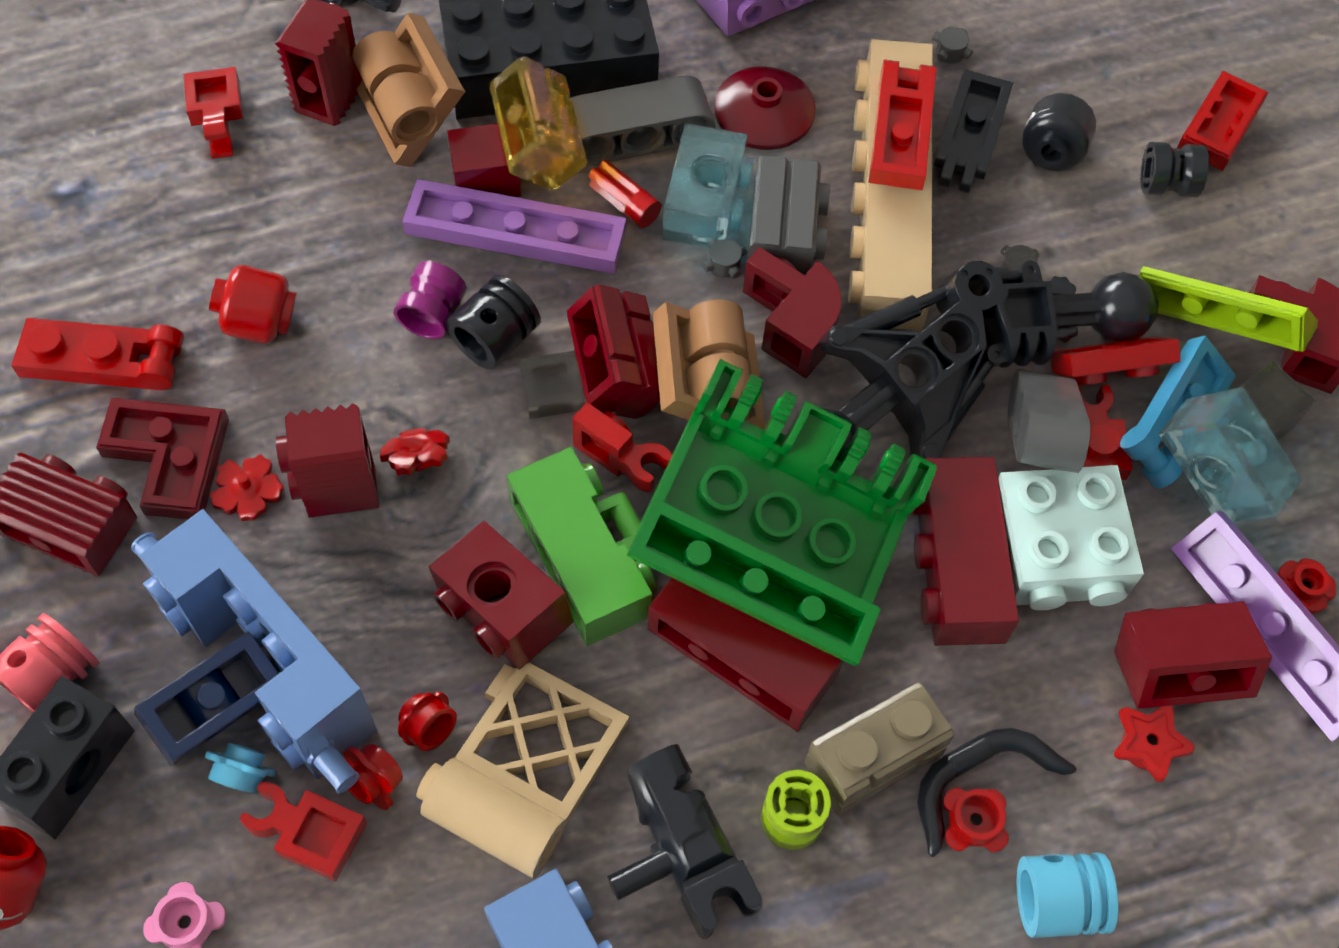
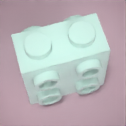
(1069, 536)

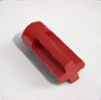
(625, 194)

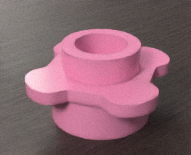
(182, 902)

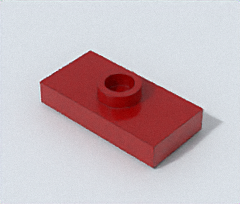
(1224, 118)

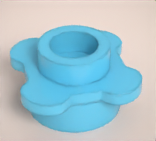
(239, 768)

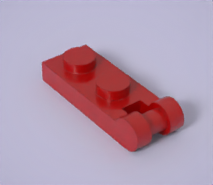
(902, 126)
(97, 353)

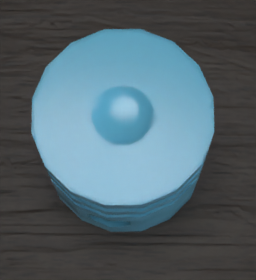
(1067, 895)

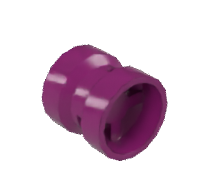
(431, 297)

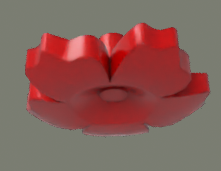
(415, 450)
(246, 489)

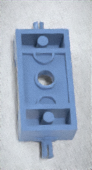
(211, 587)

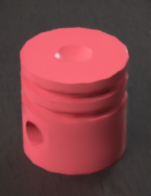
(36, 663)

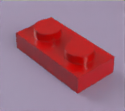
(1136, 357)

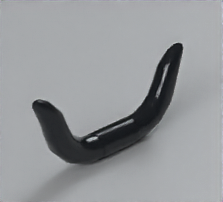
(966, 758)

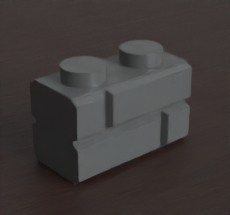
(787, 210)

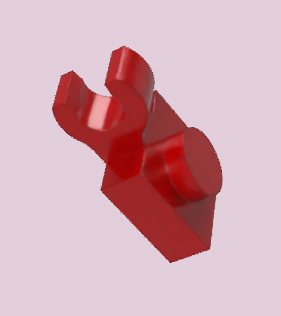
(212, 101)
(611, 445)

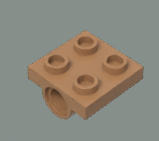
(406, 86)
(690, 348)

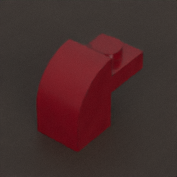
(801, 308)
(1320, 360)

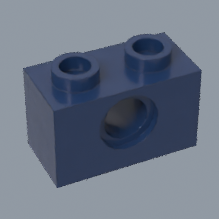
(206, 698)

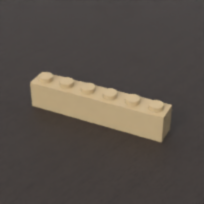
(894, 221)

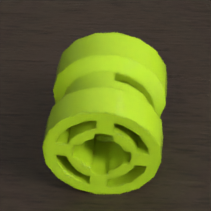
(787, 820)

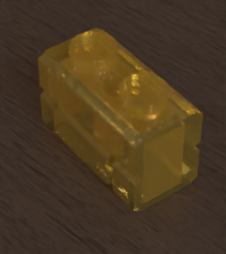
(537, 124)

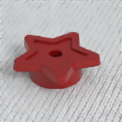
(1140, 752)

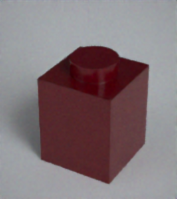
(481, 161)

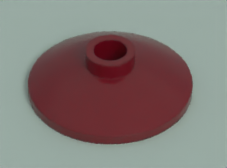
(766, 106)

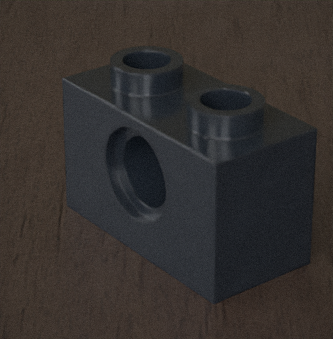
(60, 756)

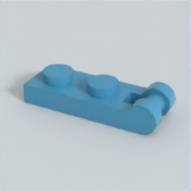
(1197, 374)

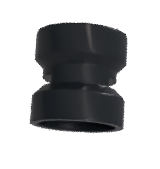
(1174, 169)

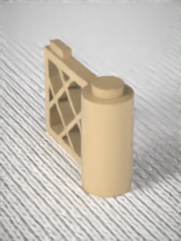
(492, 804)

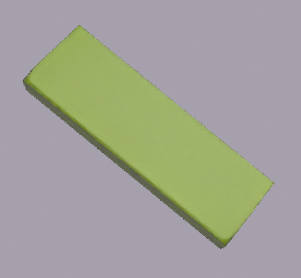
(1232, 310)

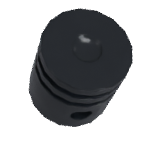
(497, 318)

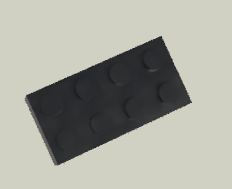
(587, 41)

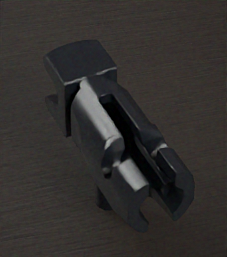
(686, 845)

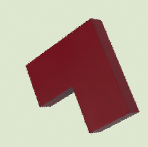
(178, 442)

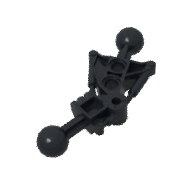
(980, 309)

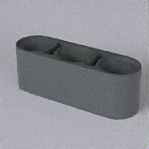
(640, 118)
(1048, 421)

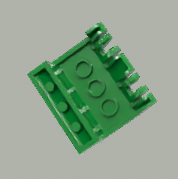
(778, 518)

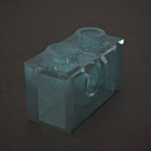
(706, 186)
(1231, 455)

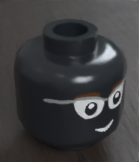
(1060, 128)

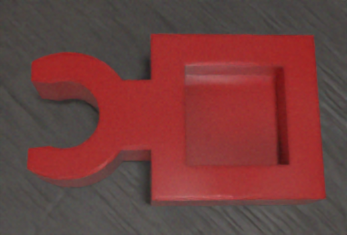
(1106, 435)
(312, 834)

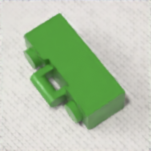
(568, 530)

